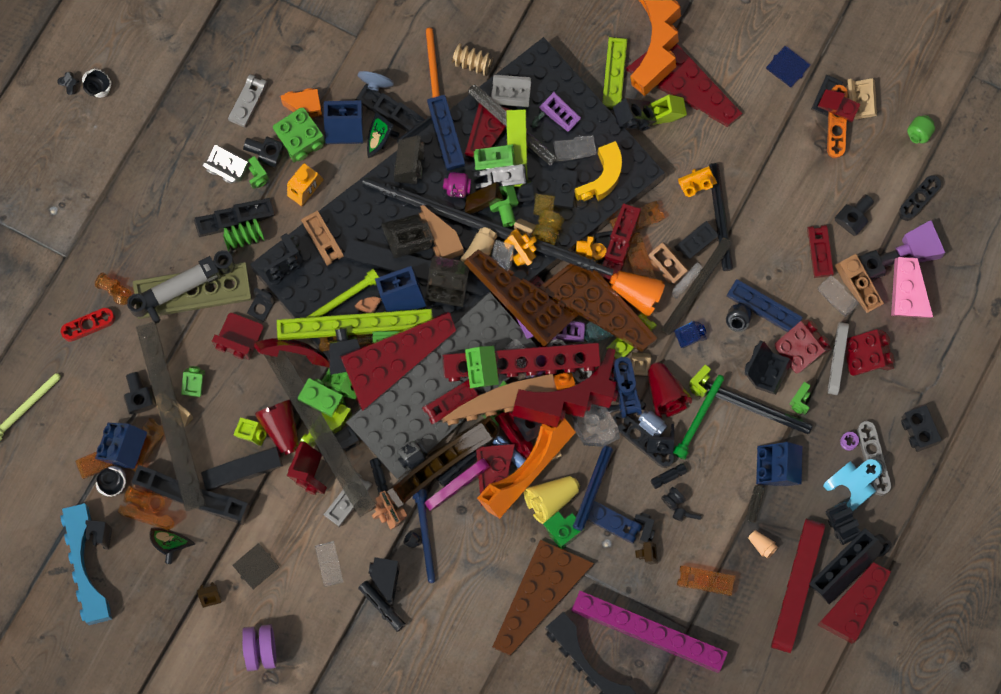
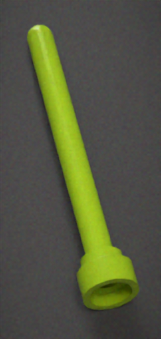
(369, 280)

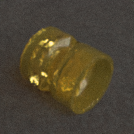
(548, 226)

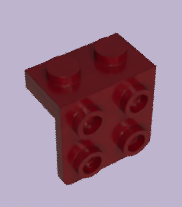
(238, 336)
(802, 345)
(869, 352)
(304, 469)

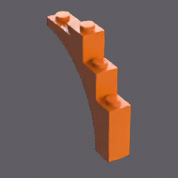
(664, 36)

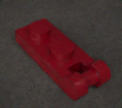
(820, 251)
(450, 401)

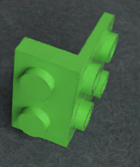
(299, 134)
(320, 397)

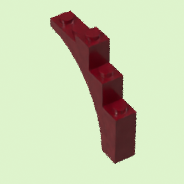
(551, 406)

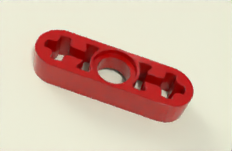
(98, 314)

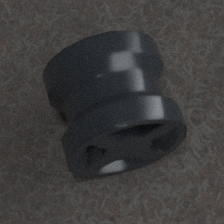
(673, 499)

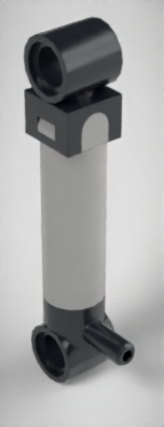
(205, 271)

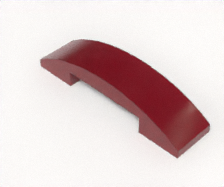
(272, 346)

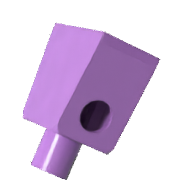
(922, 244)

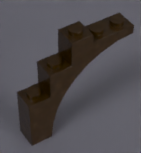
(441, 459)

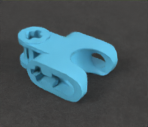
(857, 480)

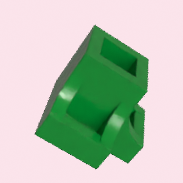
(562, 529)

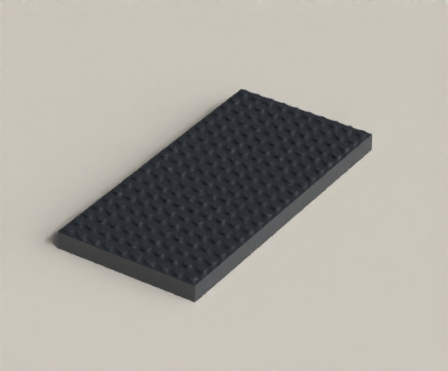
(362, 210)

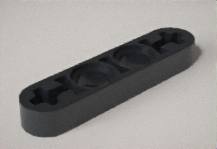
(640, 442)

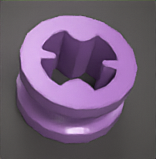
(855, 440)

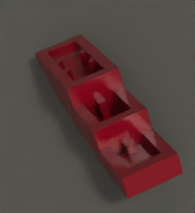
(621, 239)

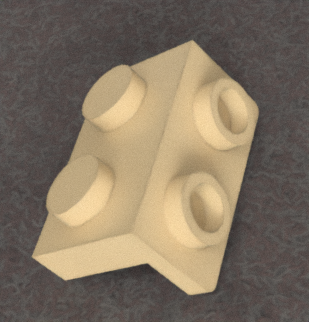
(864, 94)

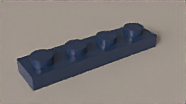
(446, 132)
(763, 306)

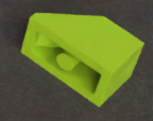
(668, 109)

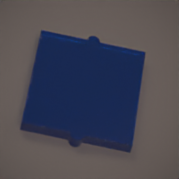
(788, 66)

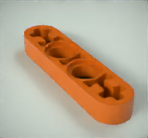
(836, 121)

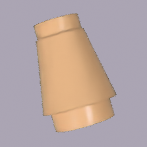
(763, 544)

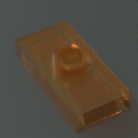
(90, 466)

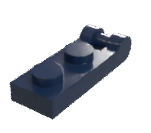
(613, 522)

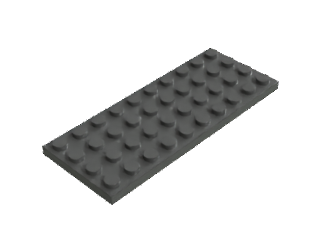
(398, 413)

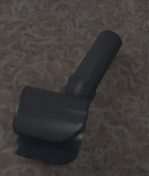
(680, 513)

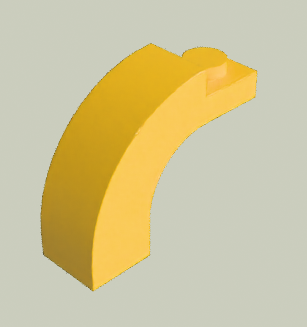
(612, 163)

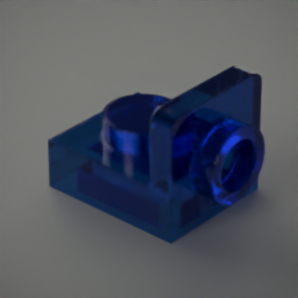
(690, 334)

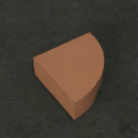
(368, 305)

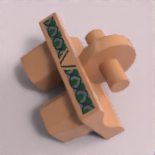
(386, 511)

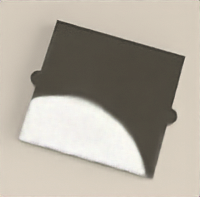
(255, 566)

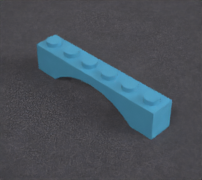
(94, 605)

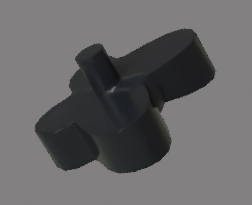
(70, 82)

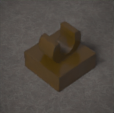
(649, 553)
(209, 595)

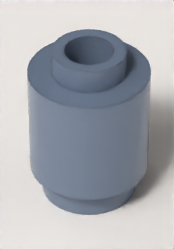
(652, 423)

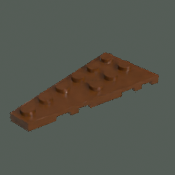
(523, 299)
(597, 302)
(544, 585)

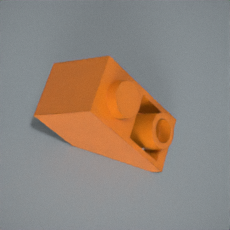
(306, 99)

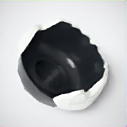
(96, 83)
(111, 481)

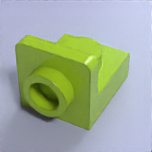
(700, 378)
(250, 431)

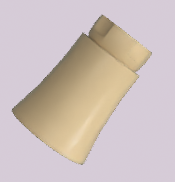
(483, 240)

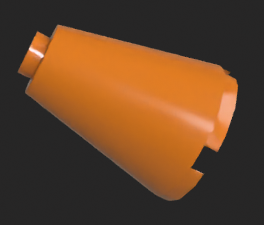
(638, 290)

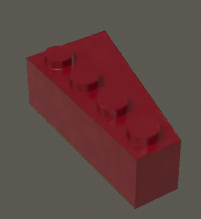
(854, 607)

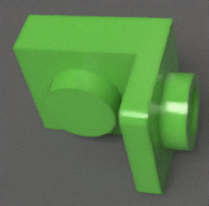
(260, 176)
(192, 381)
(801, 395)

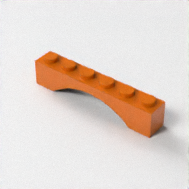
(502, 494)

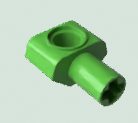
(505, 207)

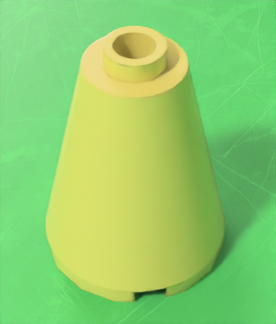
(550, 497)

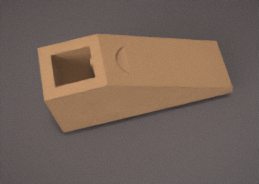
(445, 238)
(859, 283)

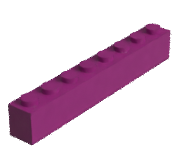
(649, 632)

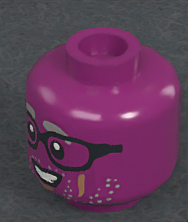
(457, 184)

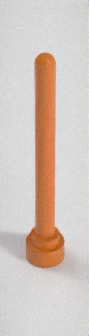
(432, 62)

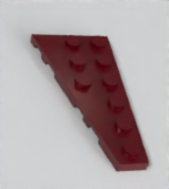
(695, 87)
(384, 362)

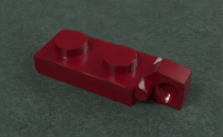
(508, 425)

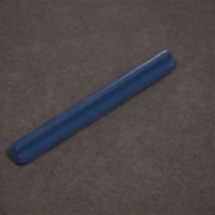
(592, 488)

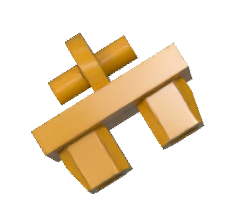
(697, 181)
(524, 247)
(591, 250)

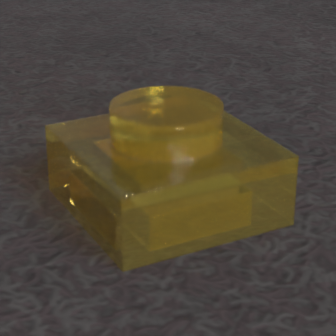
(543, 202)

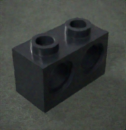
(635, 114)
(925, 427)

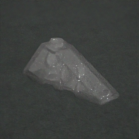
(596, 426)

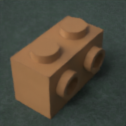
(669, 263)

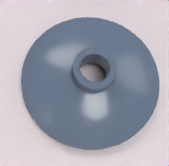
(375, 80)

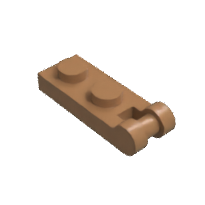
(321, 237)

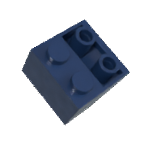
(343, 122)
(401, 290)
(121, 445)
(779, 464)

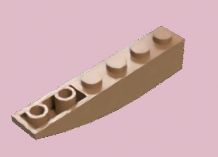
(499, 399)

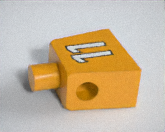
(303, 182)

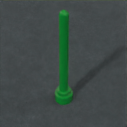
(682, 449)

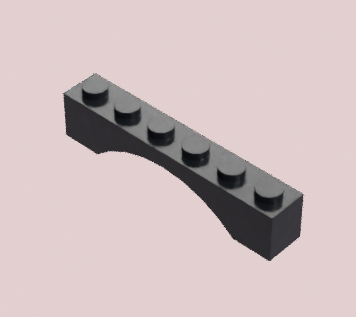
(167, 487)
(565, 634)

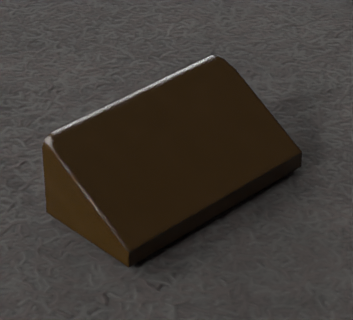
(483, 198)

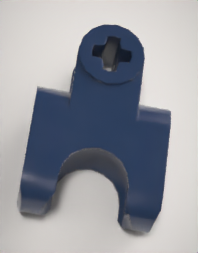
(628, 397)

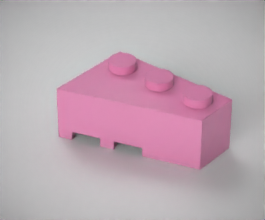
(909, 291)

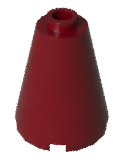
(667, 392)
(280, 425)

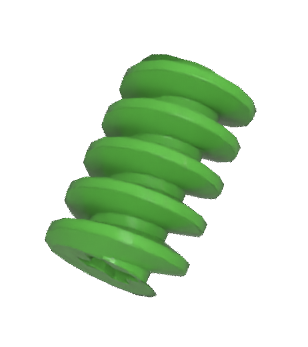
(243, 234)

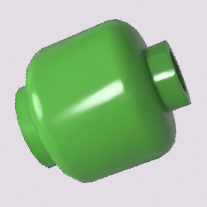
(921, 129)

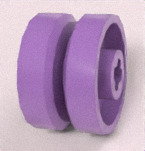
(259, 647)

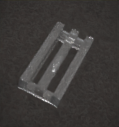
(686, 281)

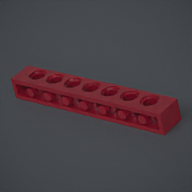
(590, 352)

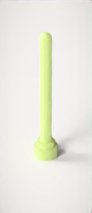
(28, 403)

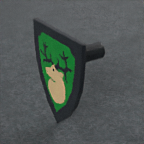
(379, 133)
(168, 542)

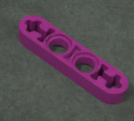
(457, 484)

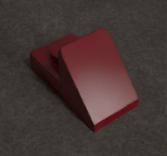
(839, 105)

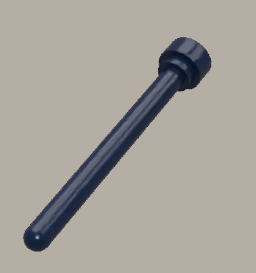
(420, 499)

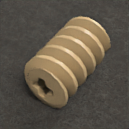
(472, 60)

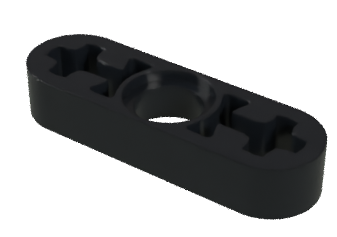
(919, 190)

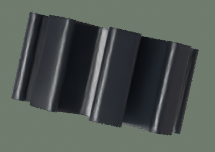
(843, 522)

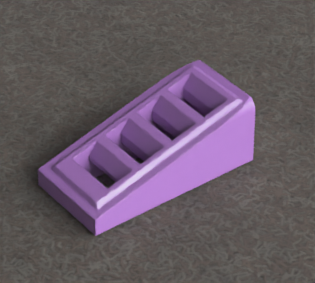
(564, 107)
(580, 334)

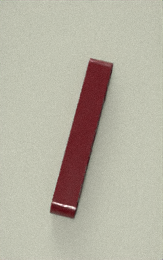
(798, 586)

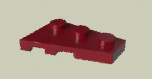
(484, 130)
(499, 460)

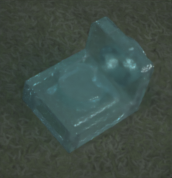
(595, 333)

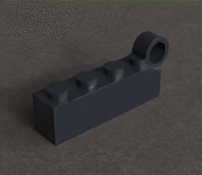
(849, 564)

